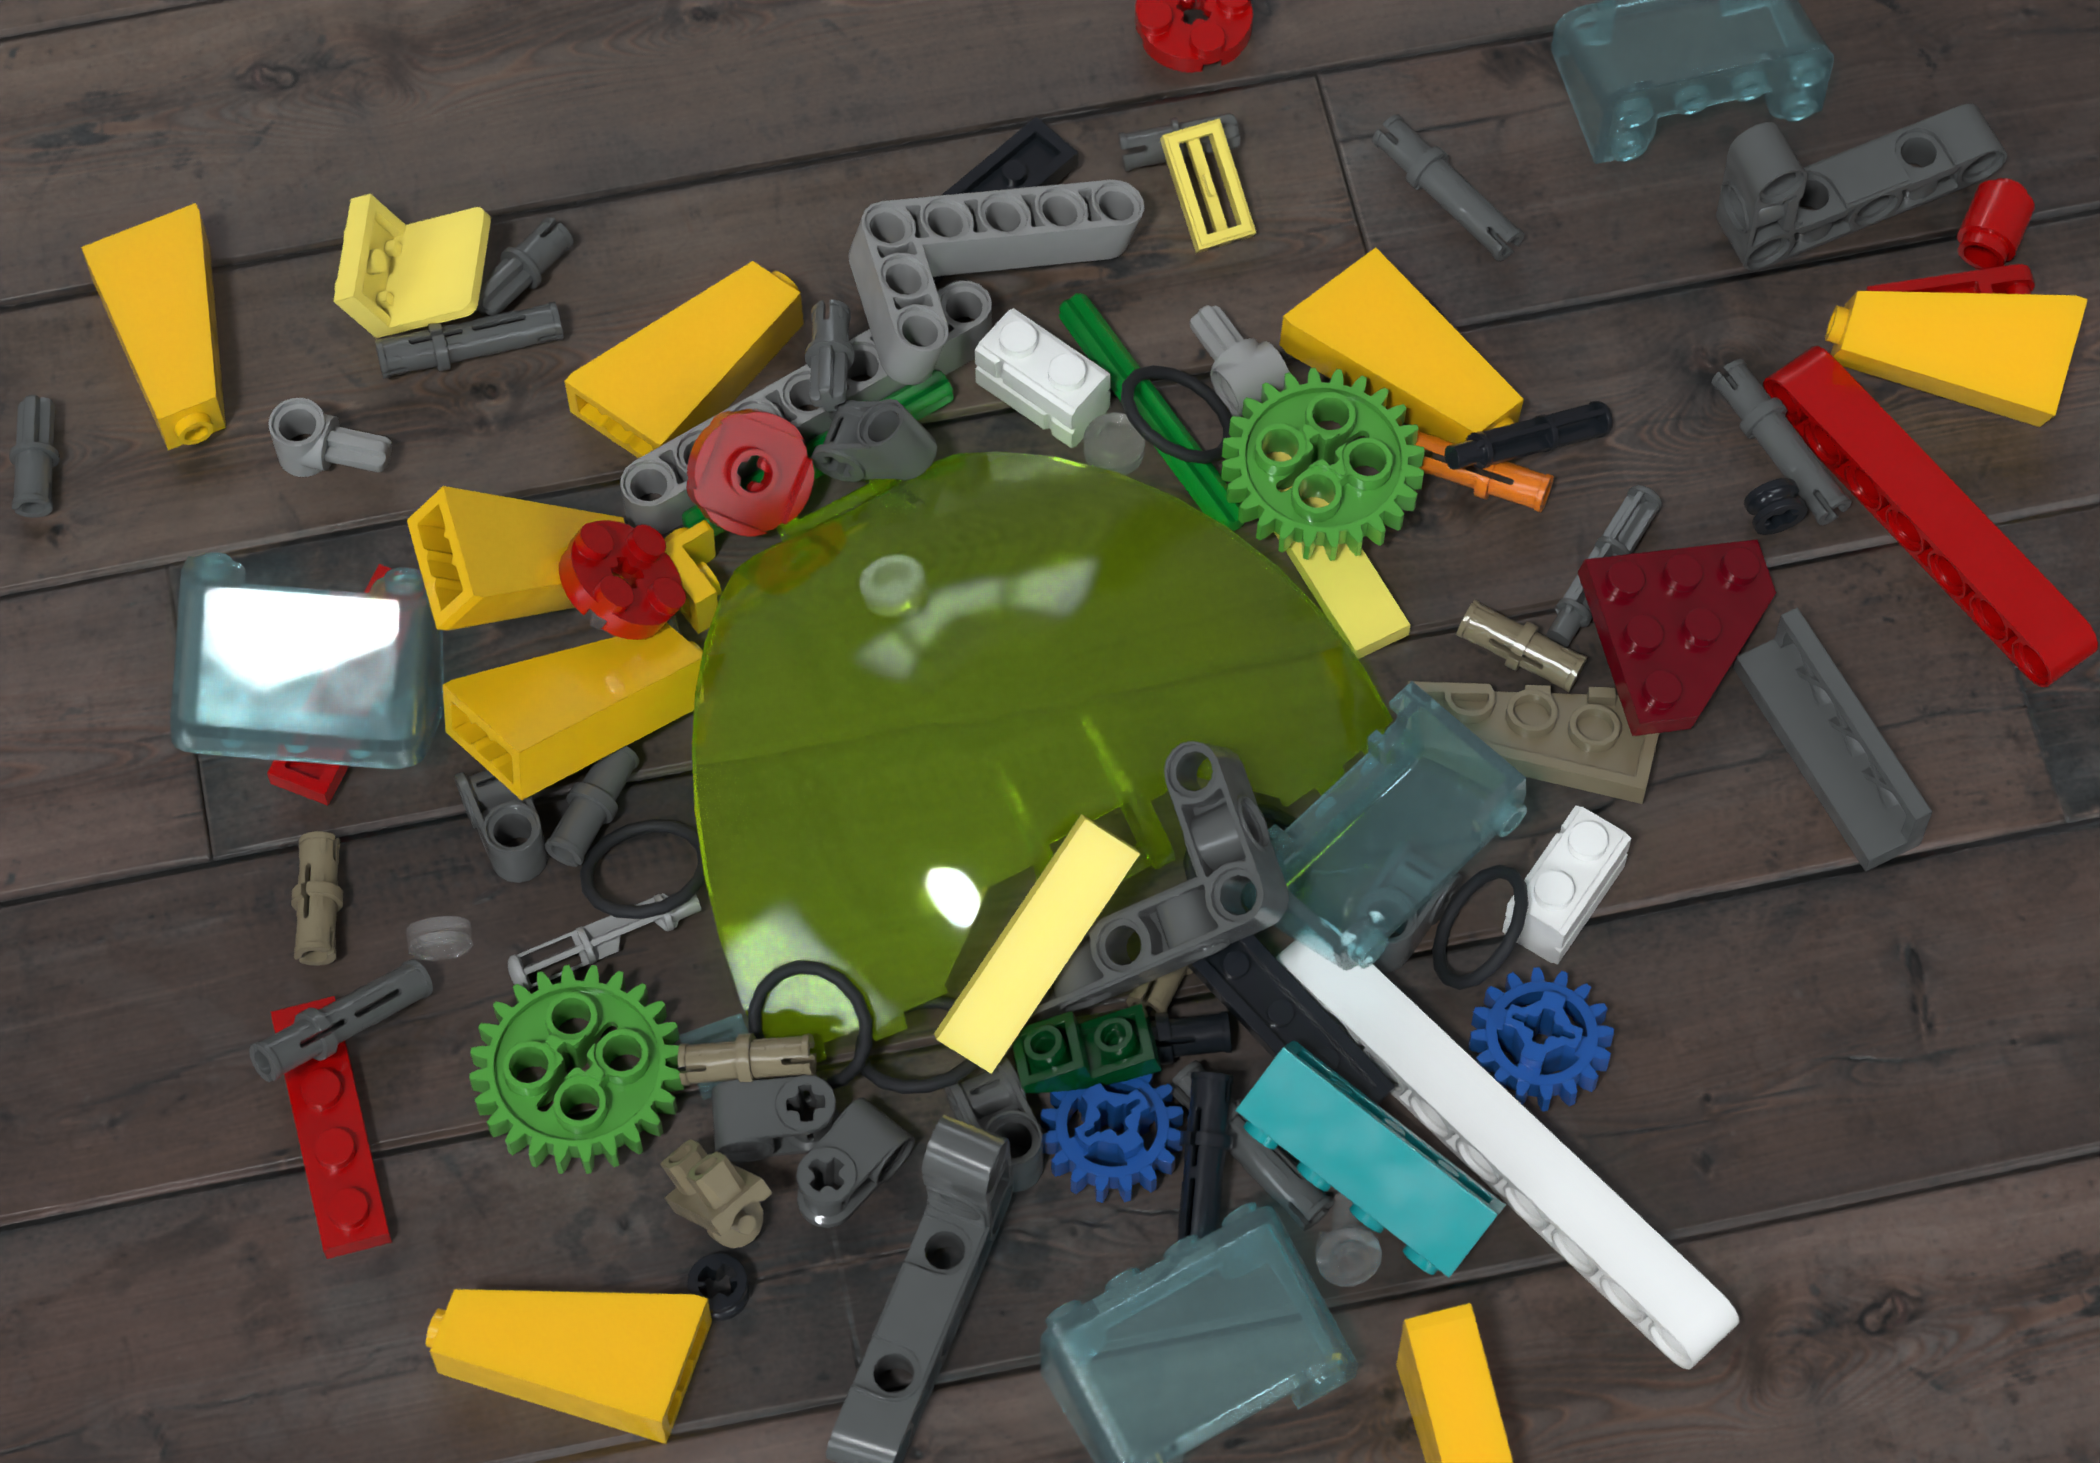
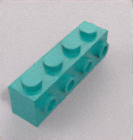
(1368, 1159)

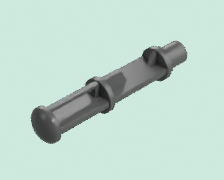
(1618, 539)

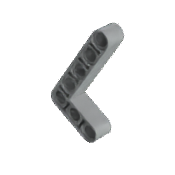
(920, 238)

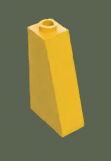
(164, 314)
(1386, 330)
(1966, 347)
(687, 361)
(493, 555)
(570, 706)
(577, 1352)
(1451, 1389)

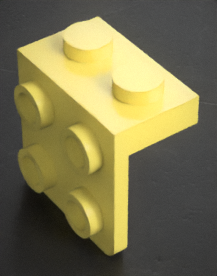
(411, 273)

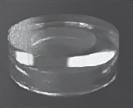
(1113, 444)
(893, 584)
(439, 938)

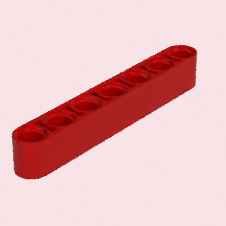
(1932, 518)

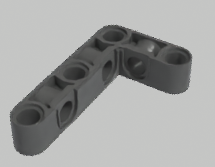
(1848, 190)
(1198, 917)
(968, 1197)

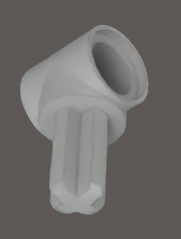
(1239, 363)
(327, 441)

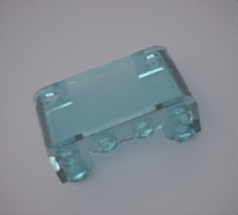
(1669, 57)
(1194, 1343)

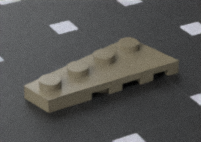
(1556, 736)

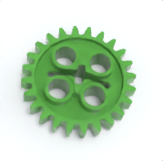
(1289, 425)
(531, 1037)

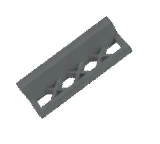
(1834, 743)

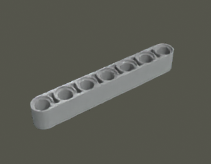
(666, 467)

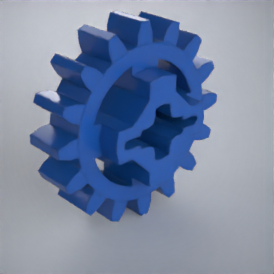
(1569, 1048)
(1110, 1158)

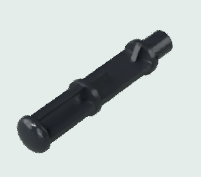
(1531, 436)

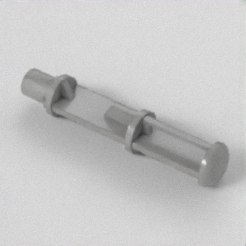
(597, 940)

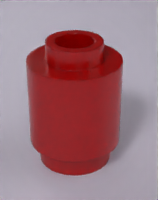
(1995, 223)

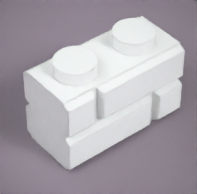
(1042, 377)
(1570, 882)

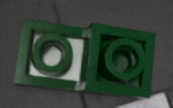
(1075, 1056)

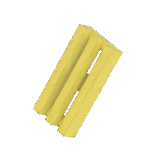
(1222, 234)

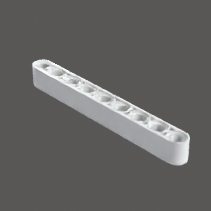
(1521, 1160)

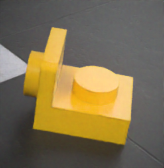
(690, 552)

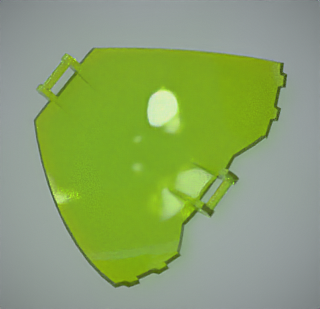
(900, 764)

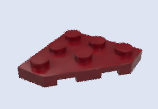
(1674, 624)

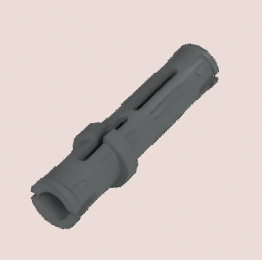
(1429, 170)
(468, 340)
(1766, 421)
(282, 1050)
(1269, 1168)

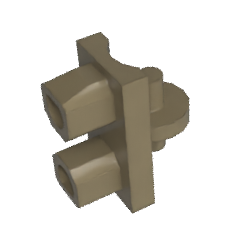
(716, 1194)

